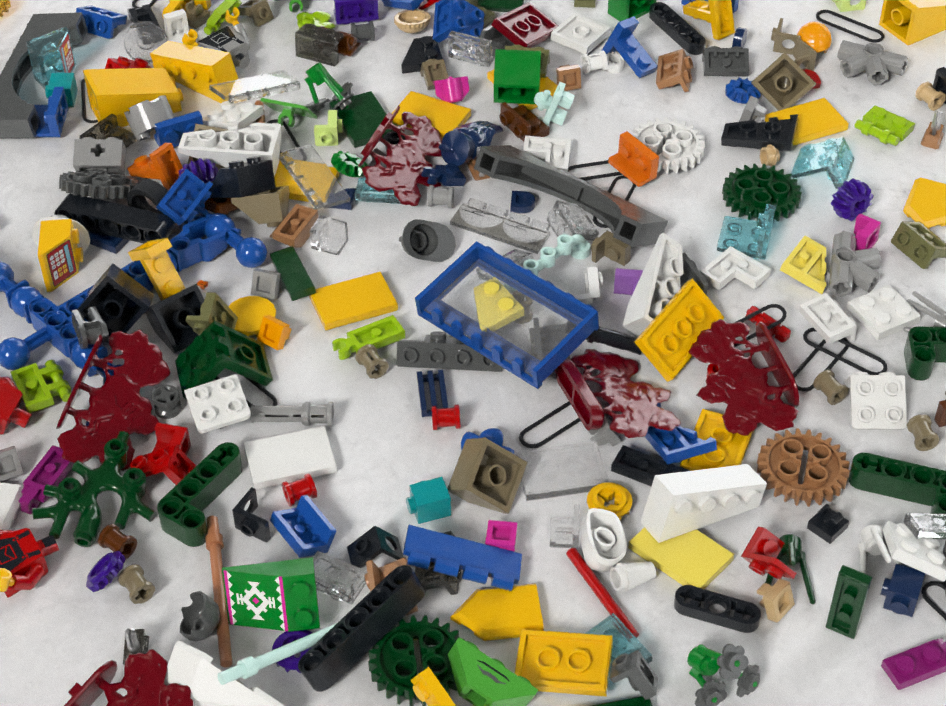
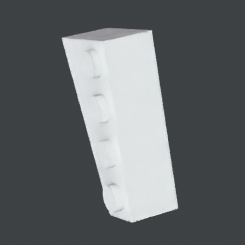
(699, 498)

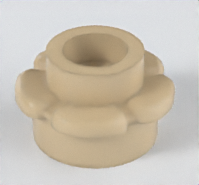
(769, 155)

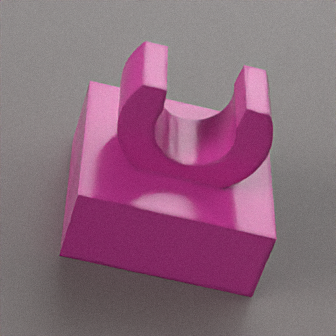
(501, 534)

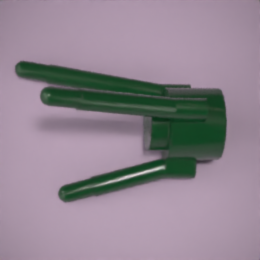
(792, 554)

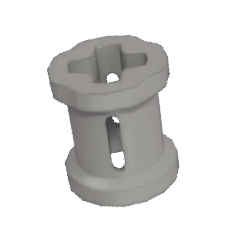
(440, 196)

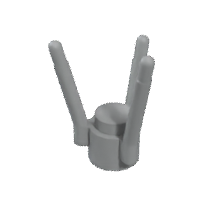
(940, 318)

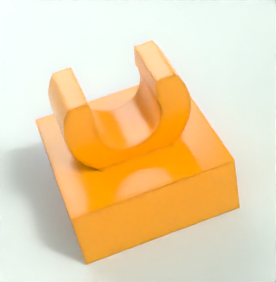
(273, 332)

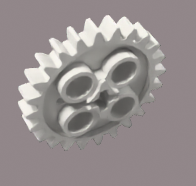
(672, 142)

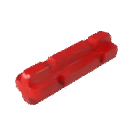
(781, 333)

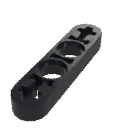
(691, 41)

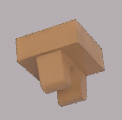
(570, 76)

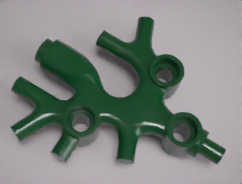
(83, 498)

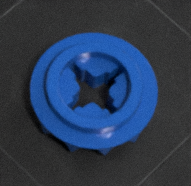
(735, 91)

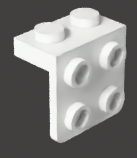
(877, 401)
(217, 404)

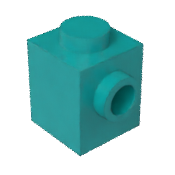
(64, 80)
(429, 500)

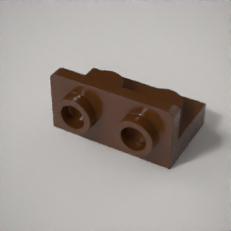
(522, 122)

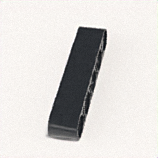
(116, 219)
(361, 628)

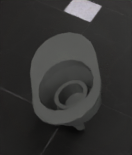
(428, 240)

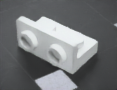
(829, 319)

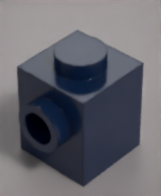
(902, 590)

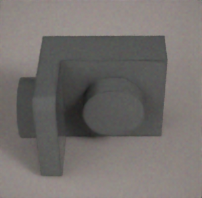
(638, 672)

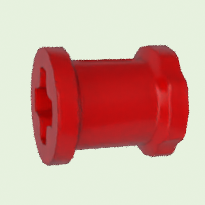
(446, 417)
(296, 489)

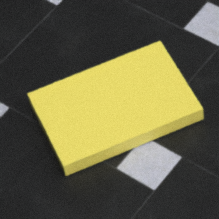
(687, 558)

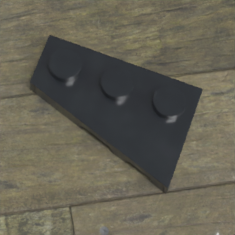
(758, 135)

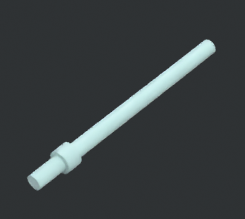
(249, 666)

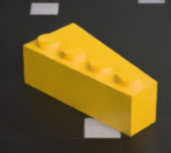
(195, 66)

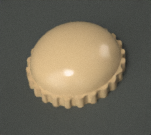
(412, 20)

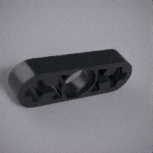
(723, 619)

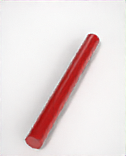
(598, 588)

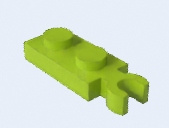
(377, 333)

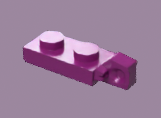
(50, 471)
(916, 664)

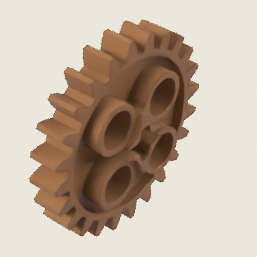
(824, 471)

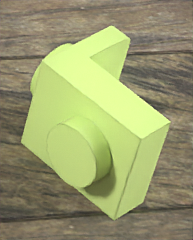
(328, 134)

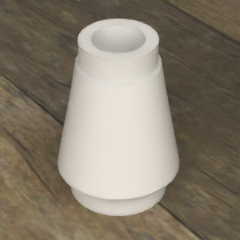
(632, 574)

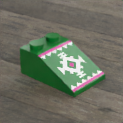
(272, 595)

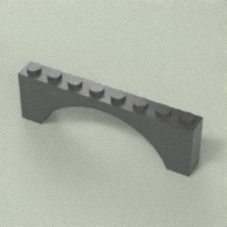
(17, 116)
(626, 221)

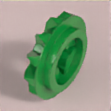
(348, 164)

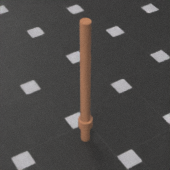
(214, 545)

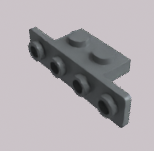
(442, 353)

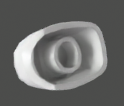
(602, 539)

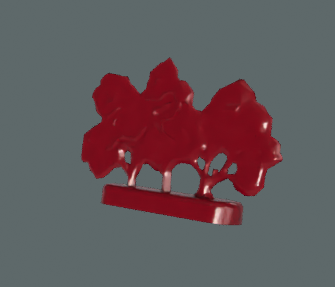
(634, 399)

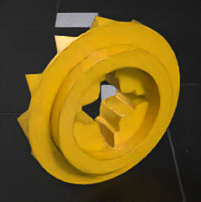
(607, 491)

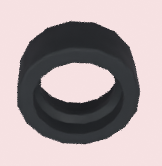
(146, 188)

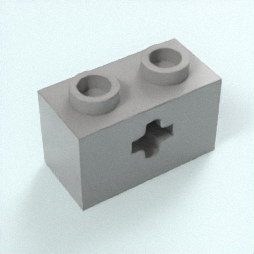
(99, 154)

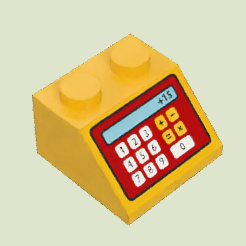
(58, 252)

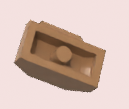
(296, 226)

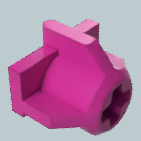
(451, 88)

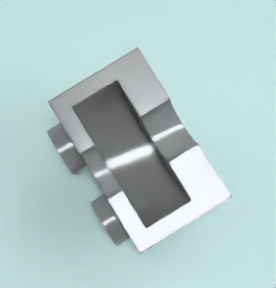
(145, 115)

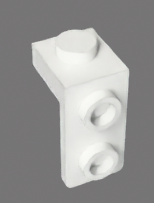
(176, 25)
(593, 280)

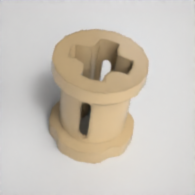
(930, 96)

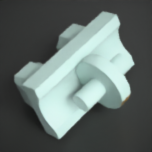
(546, 101)

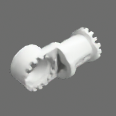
(603, 62)

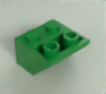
(516, 76)

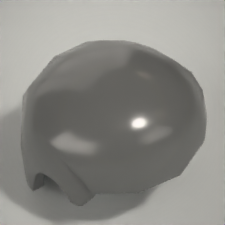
(200, 617)

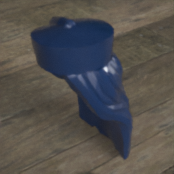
(461, 144)

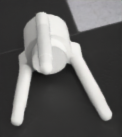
(874, 543)

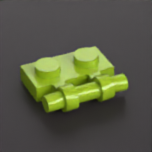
(218, 16)
(884, 126)
(35, 391)

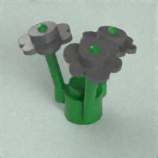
(318, 75)
(730, 664)

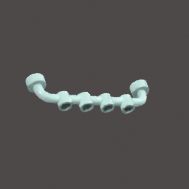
(566, 244)

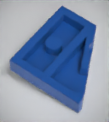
(678, 443)

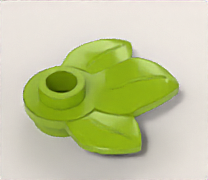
(318, 18)

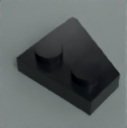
(420, 51)

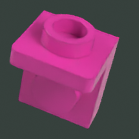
(866, 232)

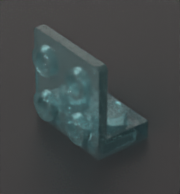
(829, 156)
(748, 235)

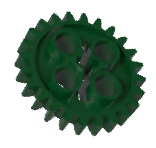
(755, 187)
(389, 663)

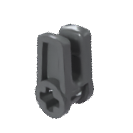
(89, 331)

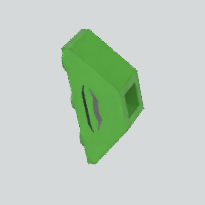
(485, 679)

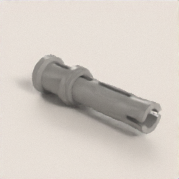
(306, 413)

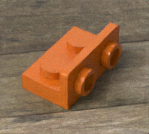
(635, 160)

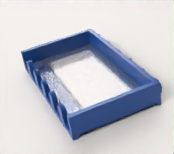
(525, 339)

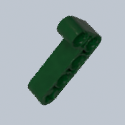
(924, 348)
(899, 480)
(183, 505)

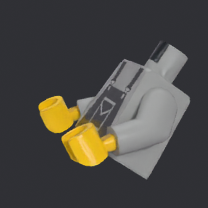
(227, 39)

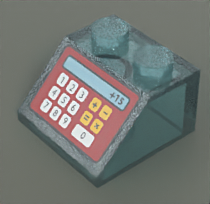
(51, 55)

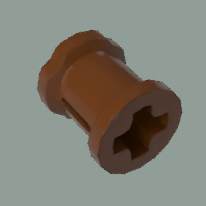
(117, 541)

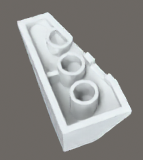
(234, 144)
(656, 285)
(194, 669)

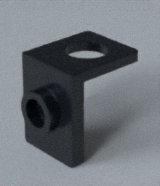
(246, 521)
(371, 545)

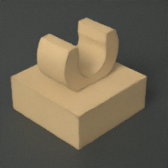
(776, 599)

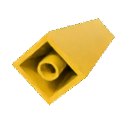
(913, 19)
(119, 89)

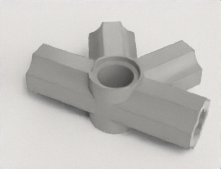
(872, 59)
(852, 266)

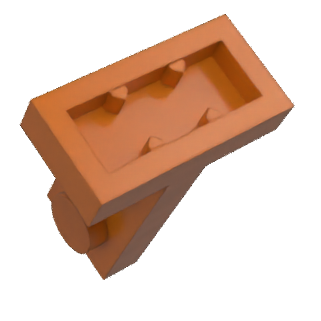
(161, 165)

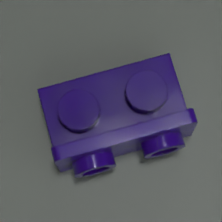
(355, 11)

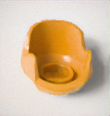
(816, 36)

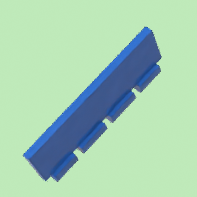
(456, 553)

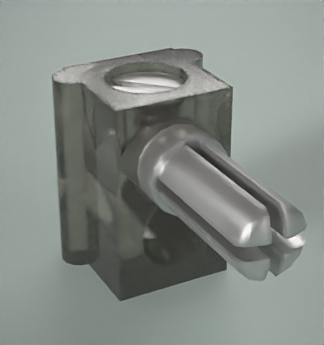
(135, 642)

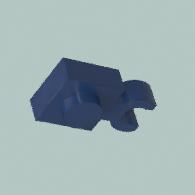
(446, 174)

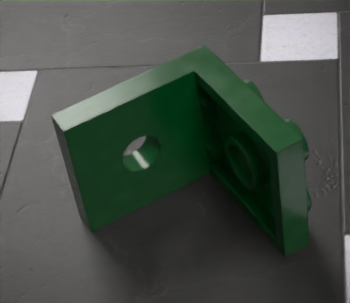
(219, 349)

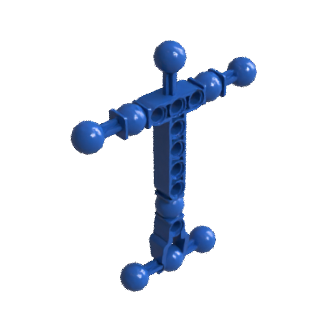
(55, 322)

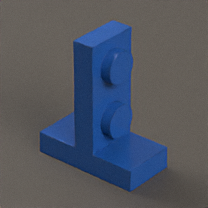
(629, 48)

